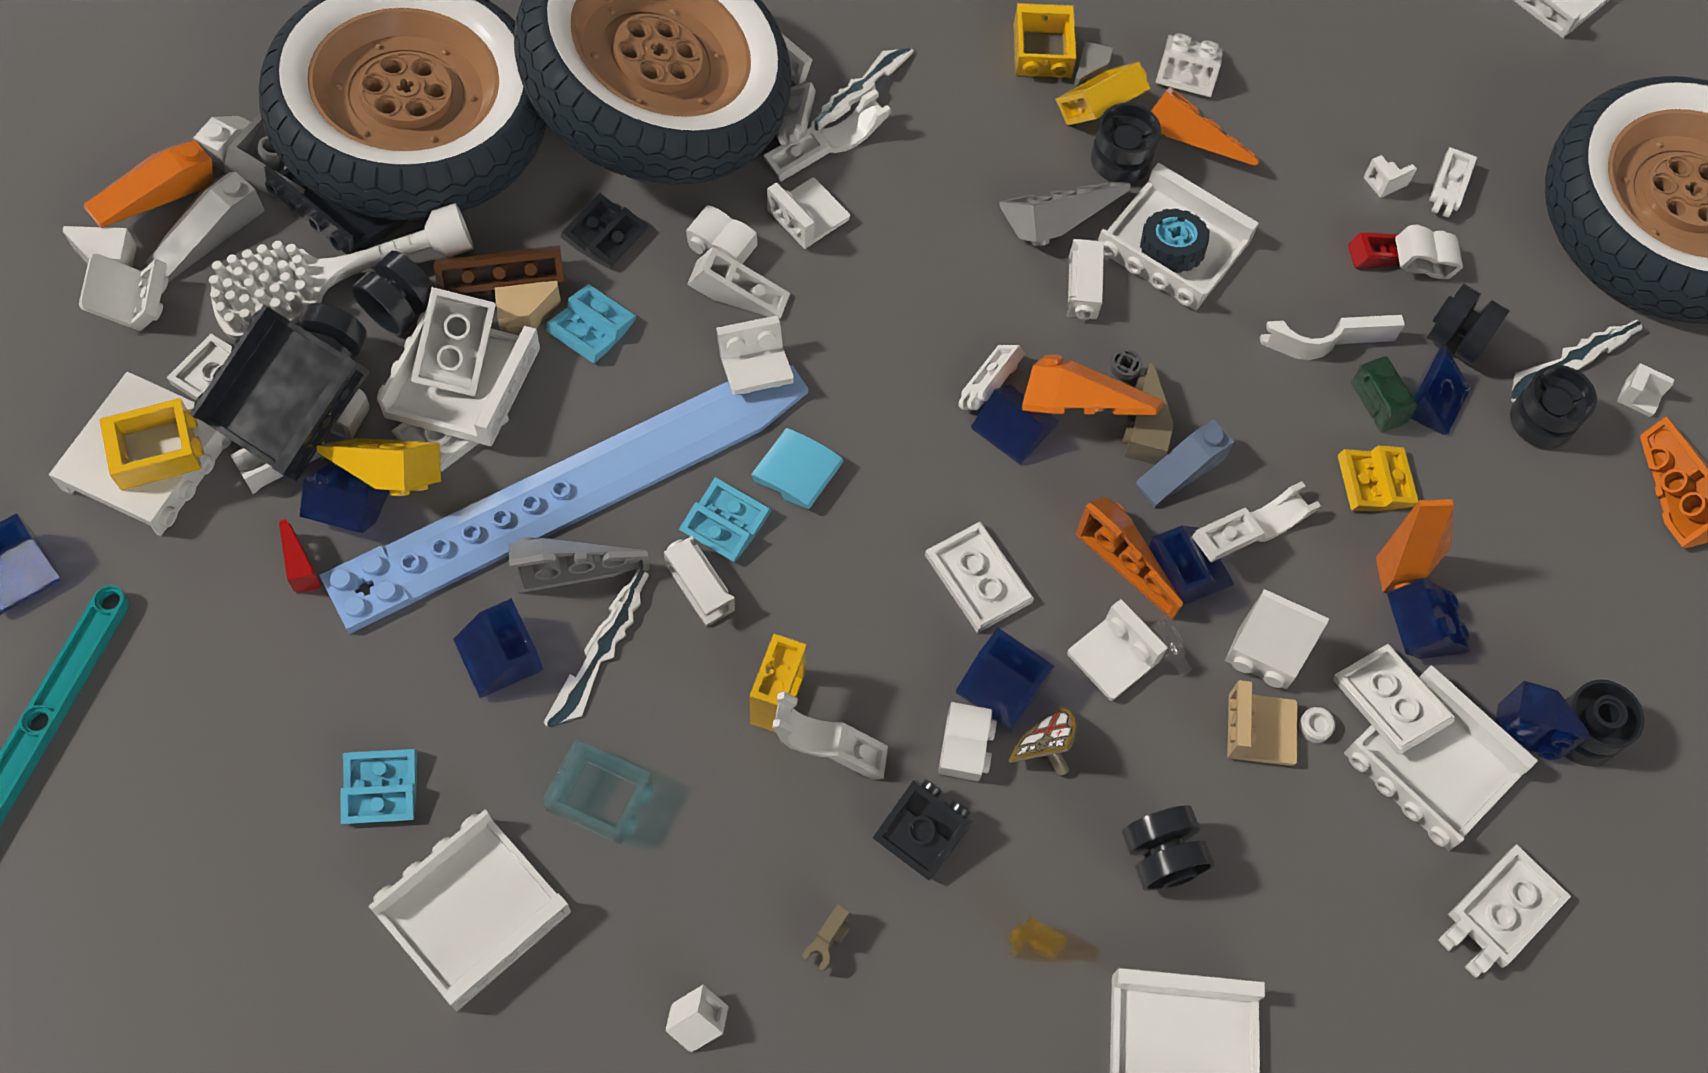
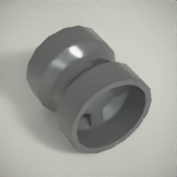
(1125, 366)

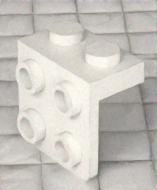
(123, 292)

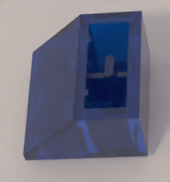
(341, 499)
(23, 564)
(1187, 564)
(1428, 620)
(497, 649)
(1005, 678)
(1540, 721)

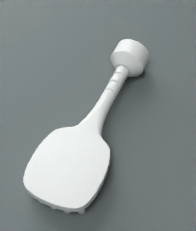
(292, 278)

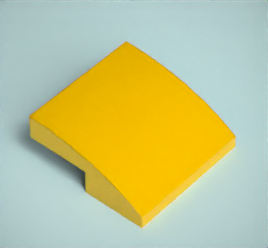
(1377, 479)

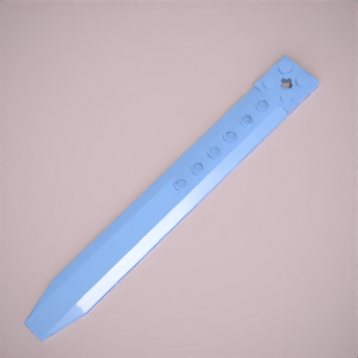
(551, 500)

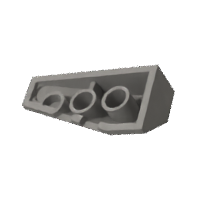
(253, 152)
(1054, 215)
(207, 222)
(555, 563)

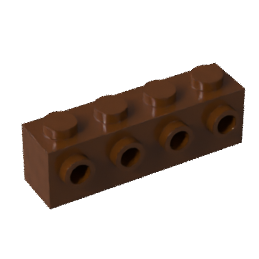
(499, 269)

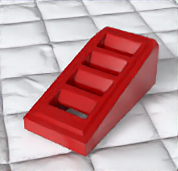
(1364, 254)
(297, 565)

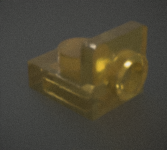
(1041, 937)

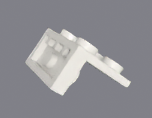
(1190, 64)
(806, 211)
(754, 355)
(1117, 651)

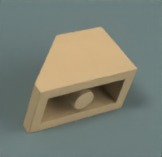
(525, 305)

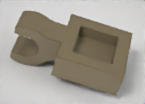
(833, 930)

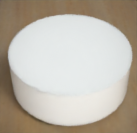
(1316, 725)

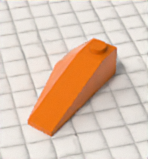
(1183, 123)
(152, 183)
(1067, 384)
(1679, 482)
(1119, 543)
(1416, 544)

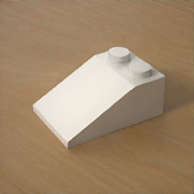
(453, 342)
(1275, 639)

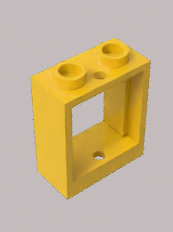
(1058, 20)
(1102, 92)
(155, 468)
(786, 675)

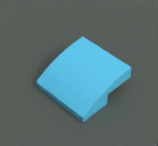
(590, 323)
(797, 468)
(725, 520)
(379, 786)

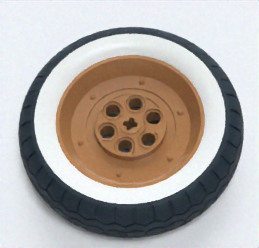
(656, 83)
(399, 104)
(1634, 195)

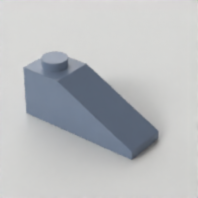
(1185, 463)

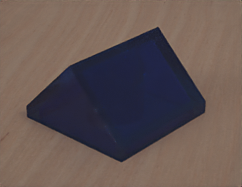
(1440, 393)
(1011, 428)

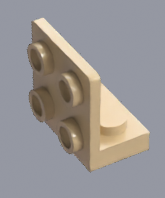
(1261, 727)

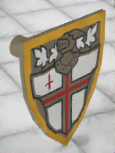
(1048, 738)

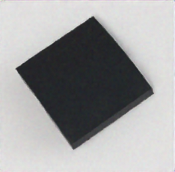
(603, 231)

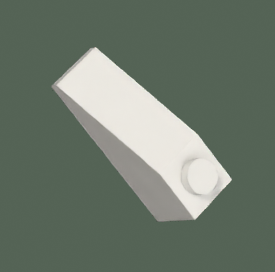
(736, 285)

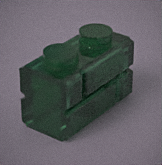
(1384, 394)

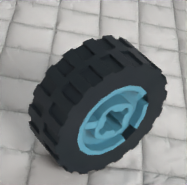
(1175, 239)

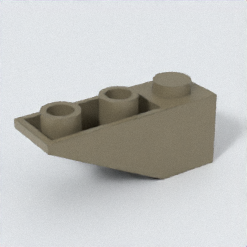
(1149, 434)

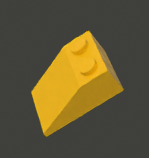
(387, 463)

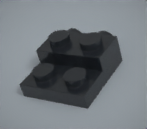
(923, 828)

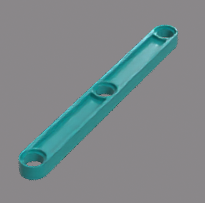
(57, 693)

